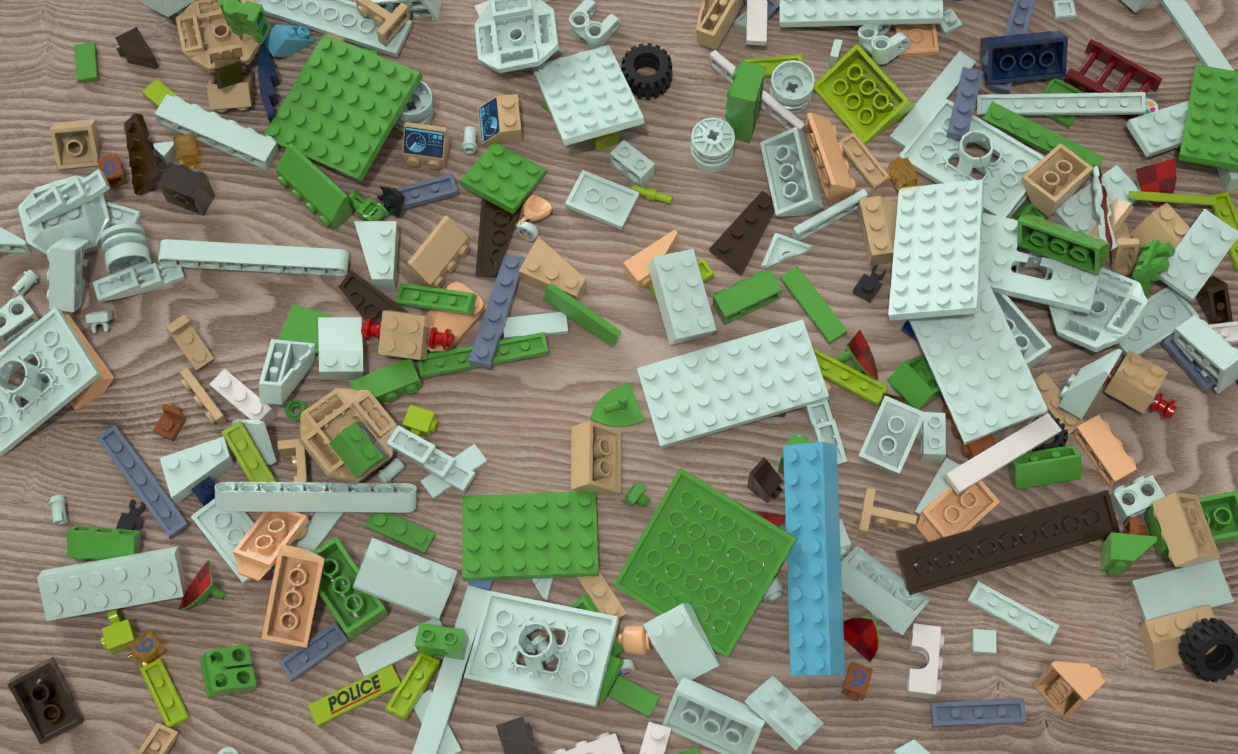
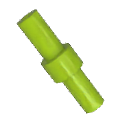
(653, 194)

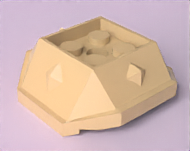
(201, 39)
(335, 413)

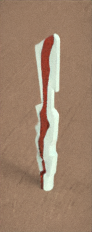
(1102, 207)

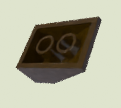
(45, 700)

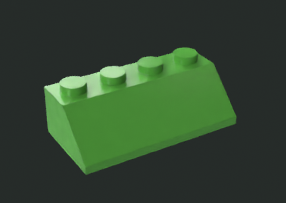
(313, 188)
(1062, 243)

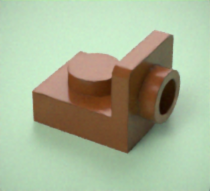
(170, 422)
(1133, 527)

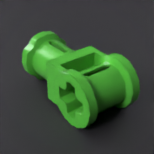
(367, 209)

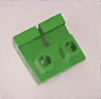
(227, 671)

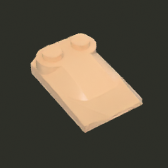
(458, 323)
(954, 512)
(260, 545)

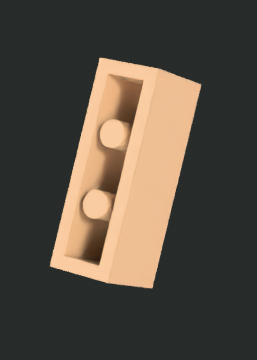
(1105, 451)

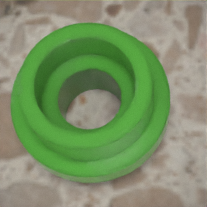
(293, 405)

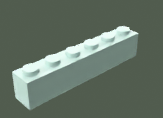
(217, 132)

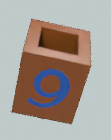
(113, 170)
(856, 682)

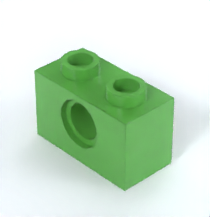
(441, 641)

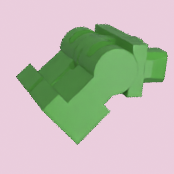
(246, 18)
(1152, 263)

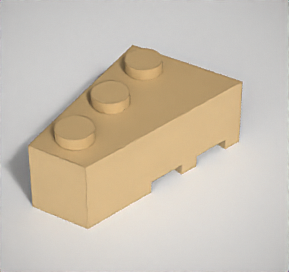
(715, 20)
(547, 267)

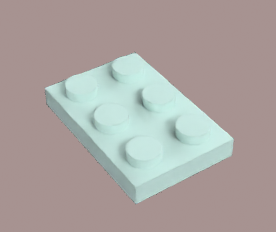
(602, 200)
(784, 712)

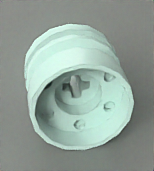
(792, 85)
(418, 108)
(712, 145)
(125, 247)

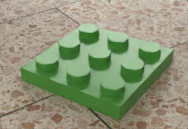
(503, 177)

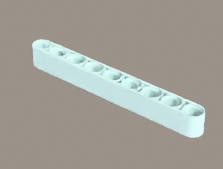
(253, 257)
(315, 497)

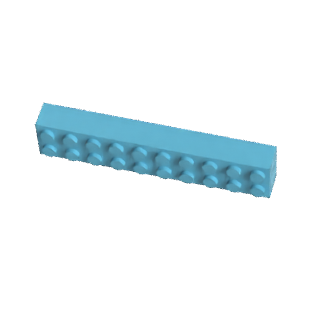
(814, 560)

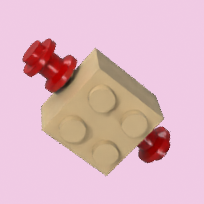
(406, 335)
(1137, 385)

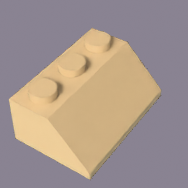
(1055, 179)
(1161, 225)
(878, 227)
(438, 254)
(595, 459)
(1185, 530)
(1163, 636)

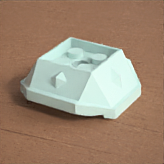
(511, 19)
(82, 222)
(1121, 308)

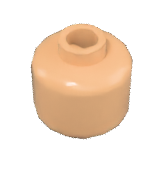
(635, 641)

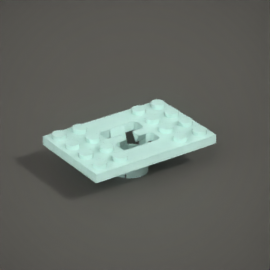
(932, 151)
(1068, 287)
(60, 358)
(581, 656)

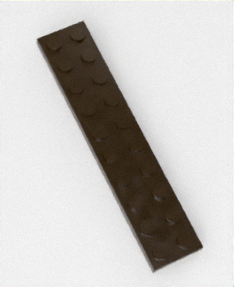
(1007, 542)

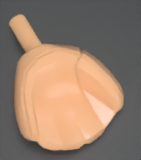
(534, 209)

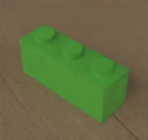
(746, 296)
(390, 382)
(1046, 467)
(101, 543)

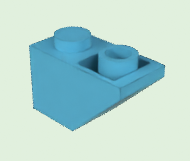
(288, 40)

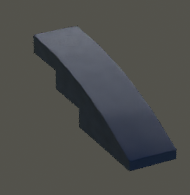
(267, 81)

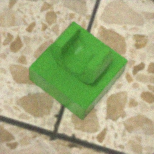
(636, 496)

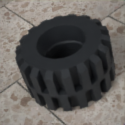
(649, 57)
(1200, 640)

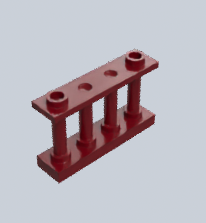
(1113, 61)

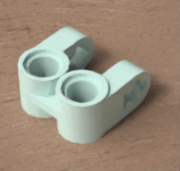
(588, 28)
(881, 47)

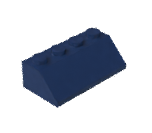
(1024, 57)

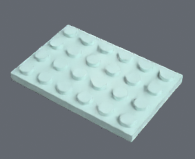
(587, 95)

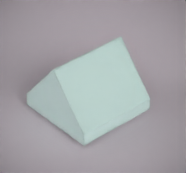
(165, 151)

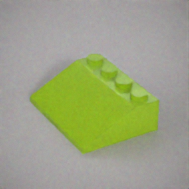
(863, 95)

